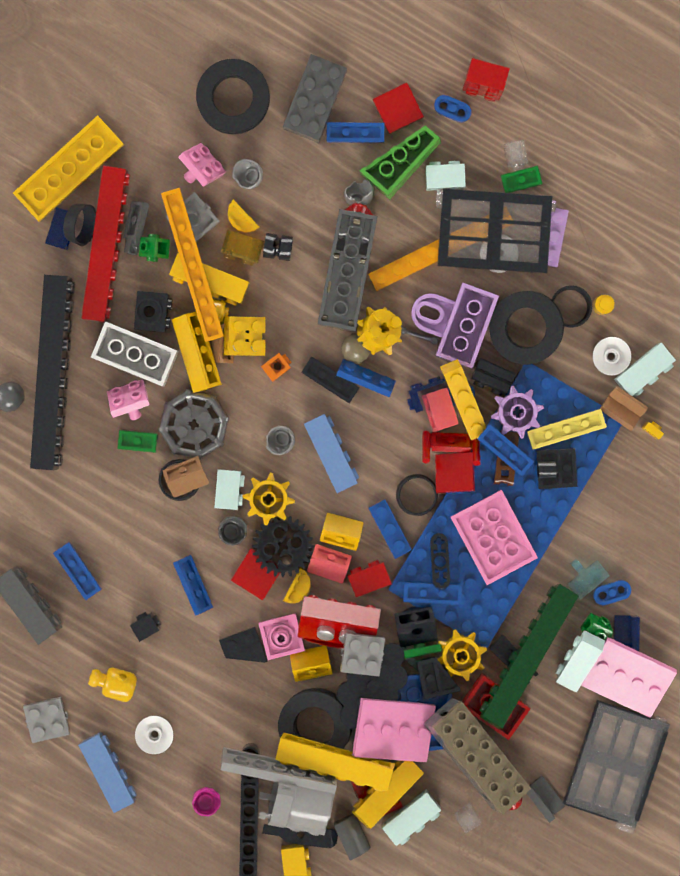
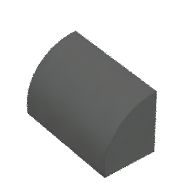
(352, 836)

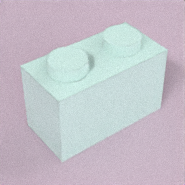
(445, 176)
(228, 489)

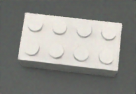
(134, 354)

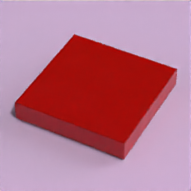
(398, 108)
(454, 472)
(252, 578)

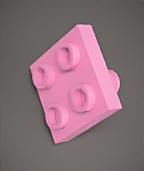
(201, 165)
(128, 399)
(281, 636)

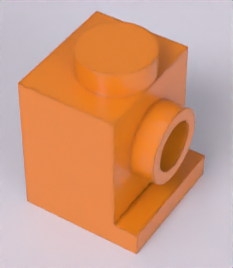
(269, 368)

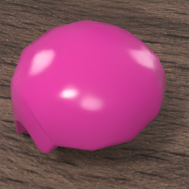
(206, 801)

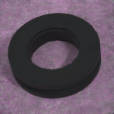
(232, 69)
(499, 330)
(314, 698)

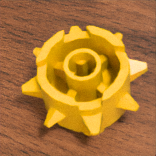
(379, 330)
(261, 490)
(461, 666)

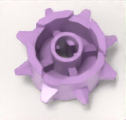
(526, 418)

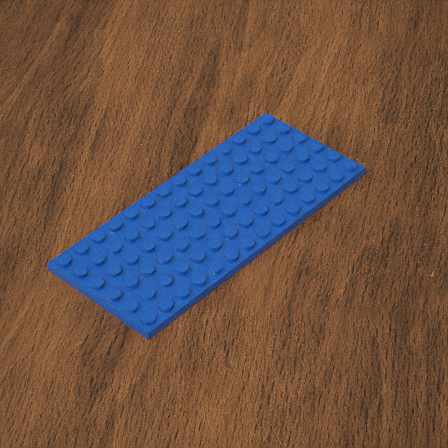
(536, 509)

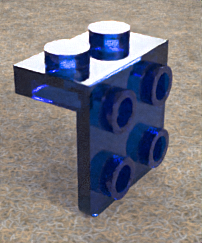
(414, 401)

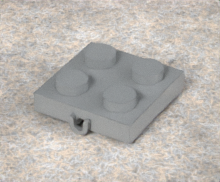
(200, 216)
(362, 654)
(46, 719)

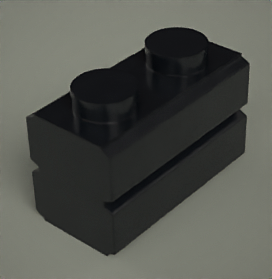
(492, 376)

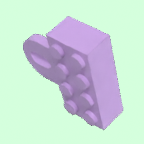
(460, 322)

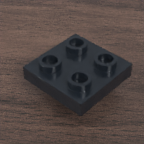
(556, 468)

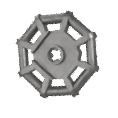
(187, 415)

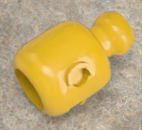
(115, 683)

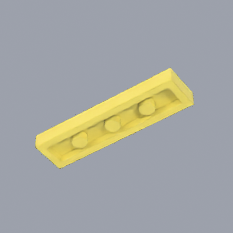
(566, 429)

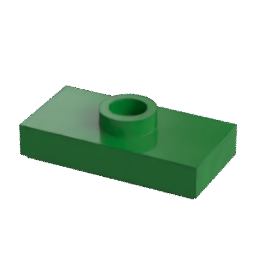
(521, 179)
(137, 441)
(420, 650)

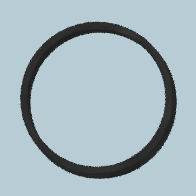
(87, 230)
(588, 301)
(160, 485)
(400, 487)

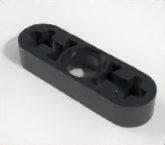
(433, 547)

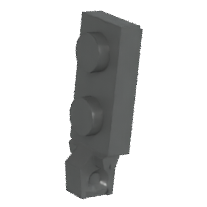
(135, 226)

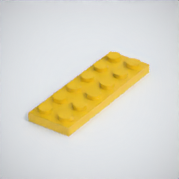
(68, 168)

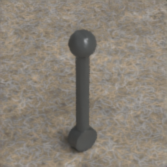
(434, 340)

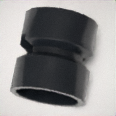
(284, 250)

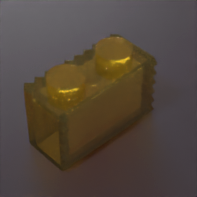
(242, 247)

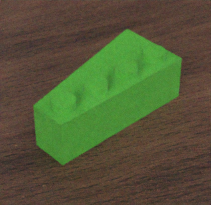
(398, 165)

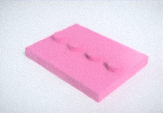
(494, 537)
(629, 677)
(393, 730)

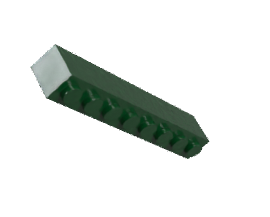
(528, 656)

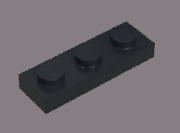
(327, 378)

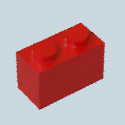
(369, 578)

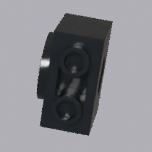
(159, 321)
(415, 626)

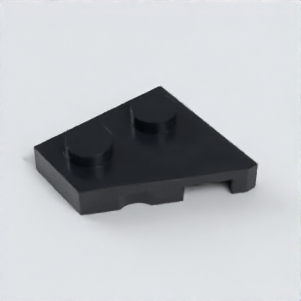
(244, 646)
(435, 679)

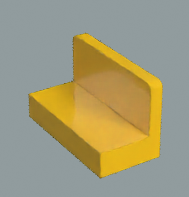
(341, 531)
(311, 663)

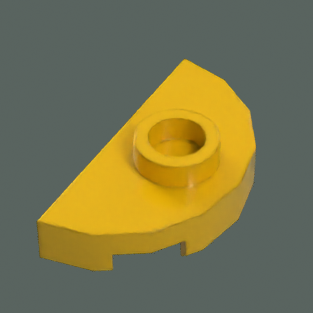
(240, 219)
(299, 588)

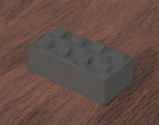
(315, 98)
(28, 605)

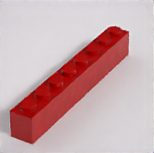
(104, 244)

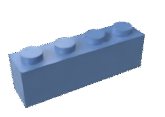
(329, 450)
(107, 771)

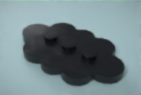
(380, 687)

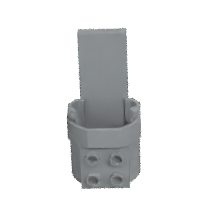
(298, 796)

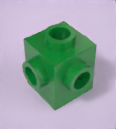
(154, 247)
(597, 626)

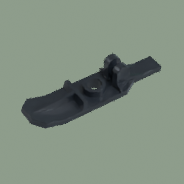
(323, 841)

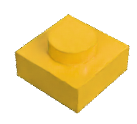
(653, 429)

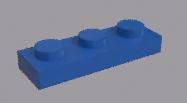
(355, 132)
(366, 378)
(505, 450)
(390, 529)
(77, 571)
(193, 585)
(429, 594)

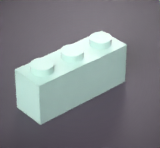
(645, 370)
(579, 660)
(411, 818)

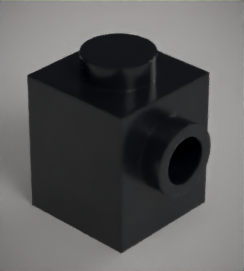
(146, 625)

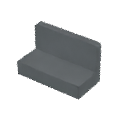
(545, 798)

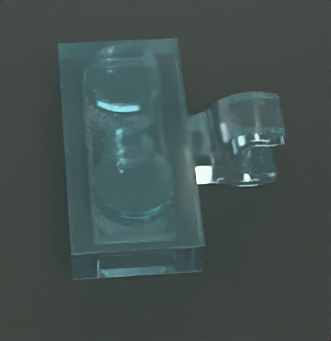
(587, 578)

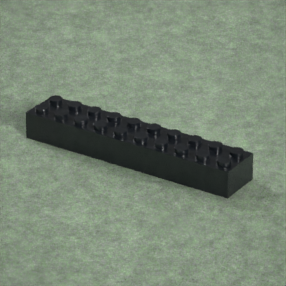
(51, 372)

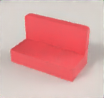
(440, 409)
(329, 563)

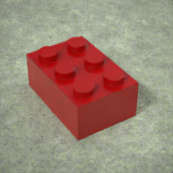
(485, 80)
(480, 692)

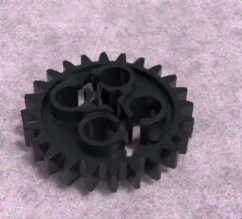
(298, 555)

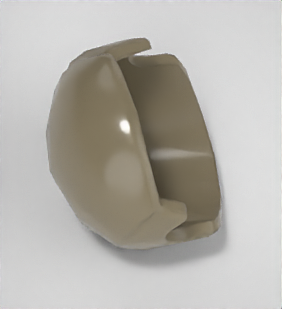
(353, 350)

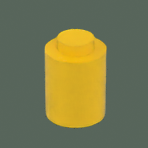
(603, 304)

